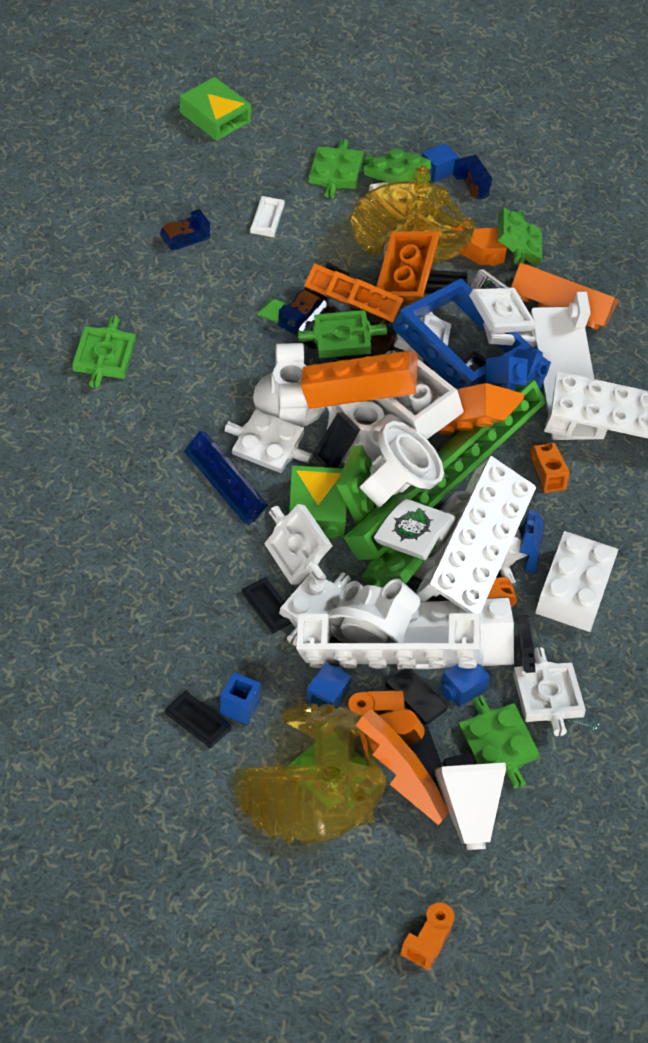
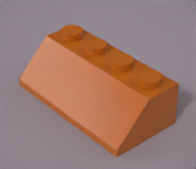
(559, 292)
(360, 379)

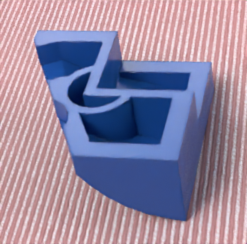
(532, 537)

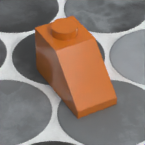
(485, 248)

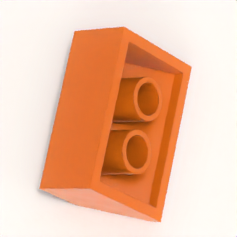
(408, 264)
(483, 406)

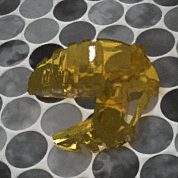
(407, 208)
(300, 799)

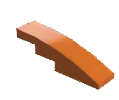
(353, 293)
(411, 776)

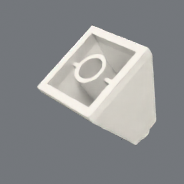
(472, 799)

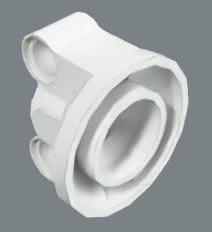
(281, 390)
(369, 419)
(403, 461)
(373, 613)

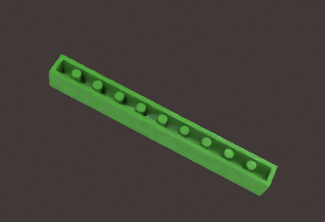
(458, 459)

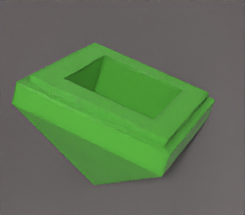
(270, 309)

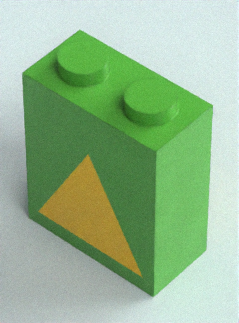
(215, 108)
(318, 492)

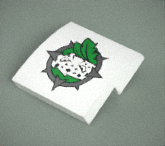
(414, 529)

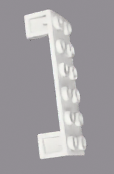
(564, 343)
(597, 405)
(480, 537)
(461, 650)

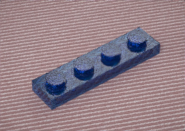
(225, 478)

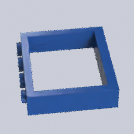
(433, 349)

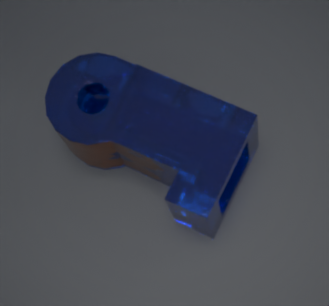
(474, 175)
(187, 231)
(298, 310)

